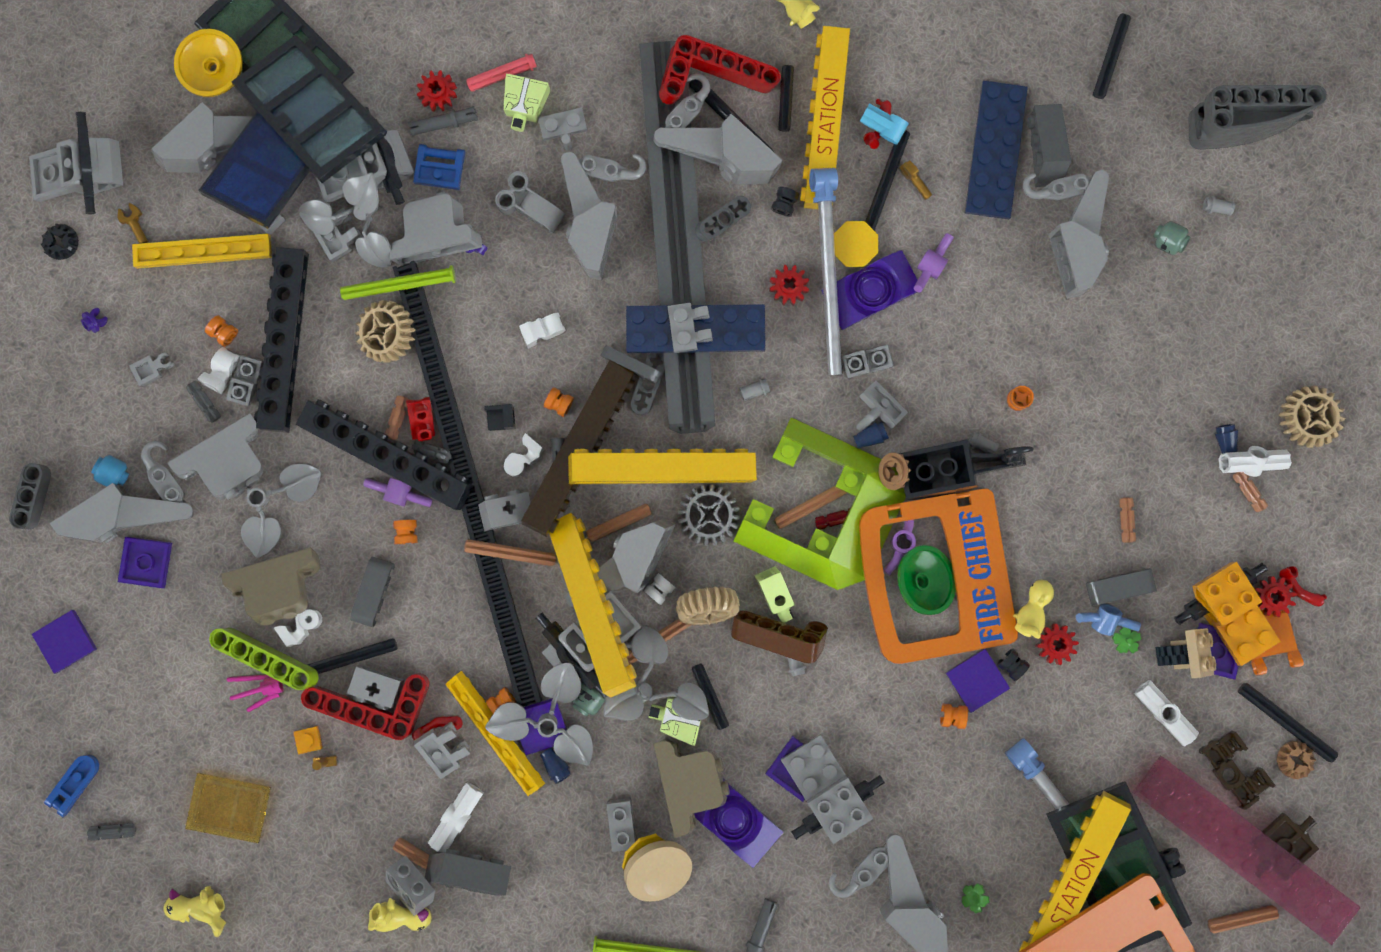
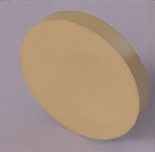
(657, 871)

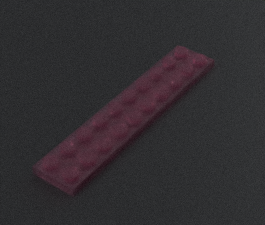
(1246, 850)

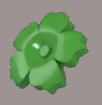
(1126, 640)
(975, 898)

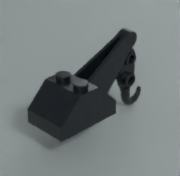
(950, 468)

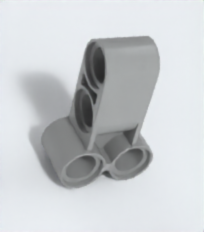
(529, 203)

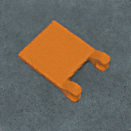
(1283, 630)

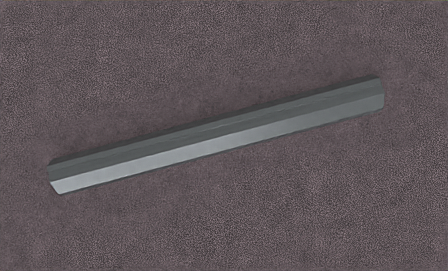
(676, 247)

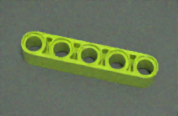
(253, 658)

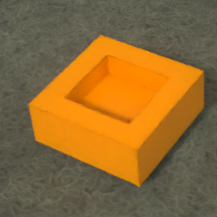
(308, 740)

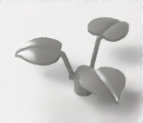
(362, 193)
(264, 533)
(559, 683)
(627, 706)

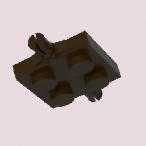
(1293, 836)

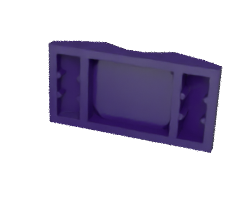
(874, 288)
(741, 827)

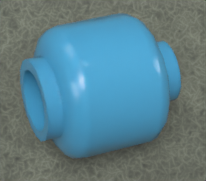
(109, 471)

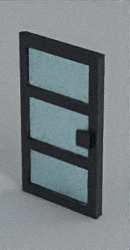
(309, 108)

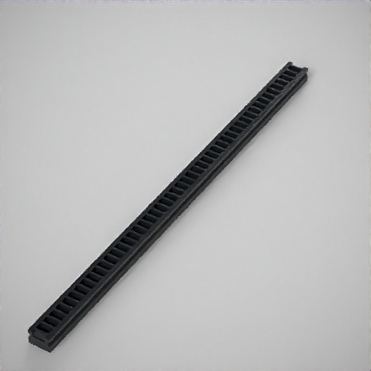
(455, 440)

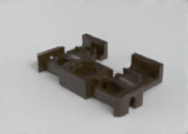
(1241, 786)

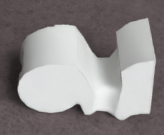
(542, 328)
(222, 366)
(516, 464)
(305, 621)

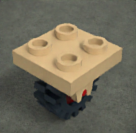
(1190, 653)

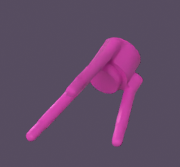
(268, 687)

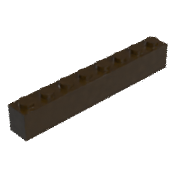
(585, 434)

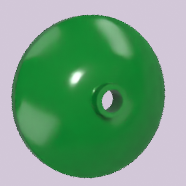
(935, 580)

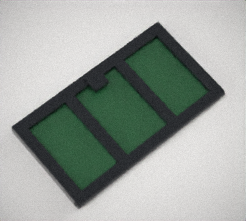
(265, 25)
(1129, 857)

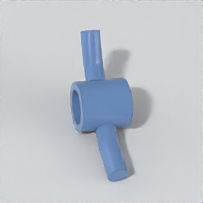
(1107, 620)

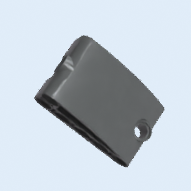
(1242, 123)

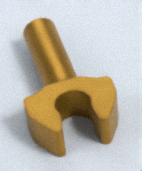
(911, 173)
(133, 222)
(321, 762)

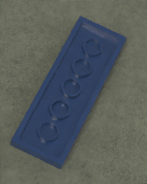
(996, 150)
(732, 328)

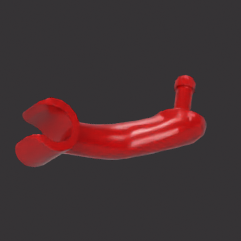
(872, 138)
(1290, 575)
(437, 722)

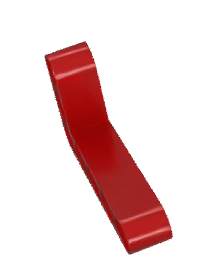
(713, 66)
(369, 711)

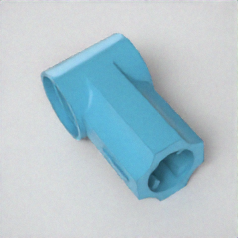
(889, 126)

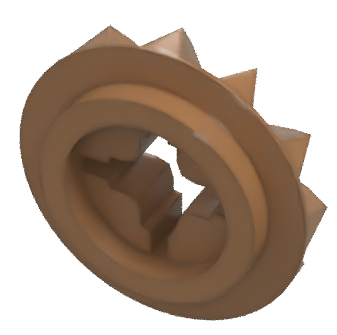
(887, 474)
(1286, 763)

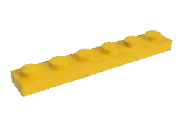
(202, 251)
(507, 750)

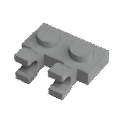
(335, 243)
(682, 327)
(438, 754)

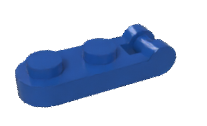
(73, 784)

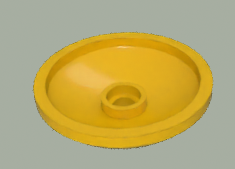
(199, 53)

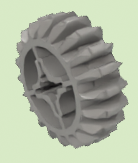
(721, 500)

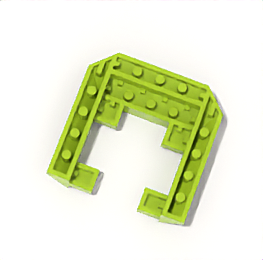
(826, 558)

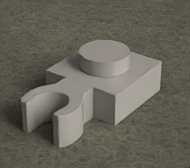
(148, 369)

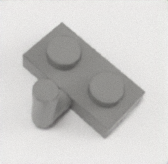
(563, 125)
(882, 405)

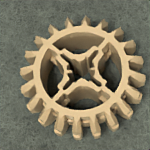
(392, 336)
(1298, 429)
(707, 606)

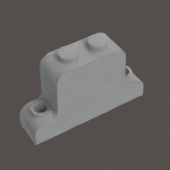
(433, 230)
(223, 460)

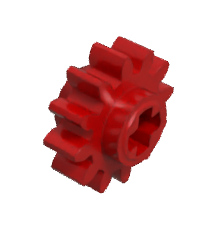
(441, 97)
(789, 276)
(1281, 590)
(1057, 653)

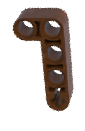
(780, 637)

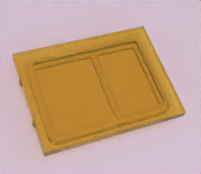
(228, 807)

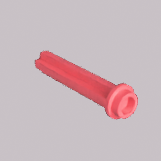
(499, 73)

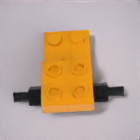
(1233, 611)

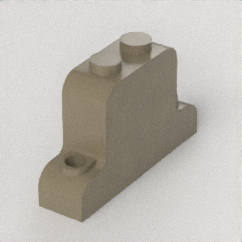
(275, 586)
(690, 784)

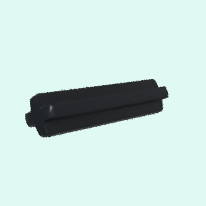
(786, 98)
(711, 697)

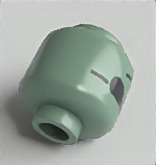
(1171, 238)
(588, 701)

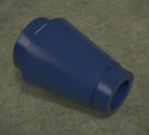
(871, 435)
(1227, 438)
(556, 767)

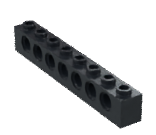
(291, 328)
(312, 420)

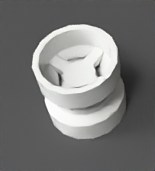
(663, 584)

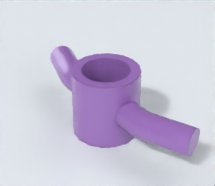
(933, 263)
(397, 492)
(898, 555)

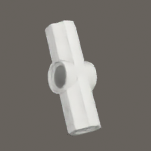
(1254, 461)
(1176, 722)
(455, 818)

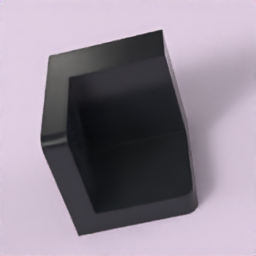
(500, 417)

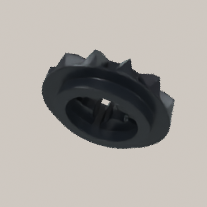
(70, 241)

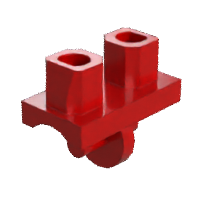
(420, 419)

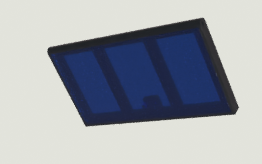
(256, 174)

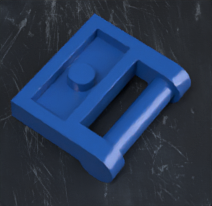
(439, 174)

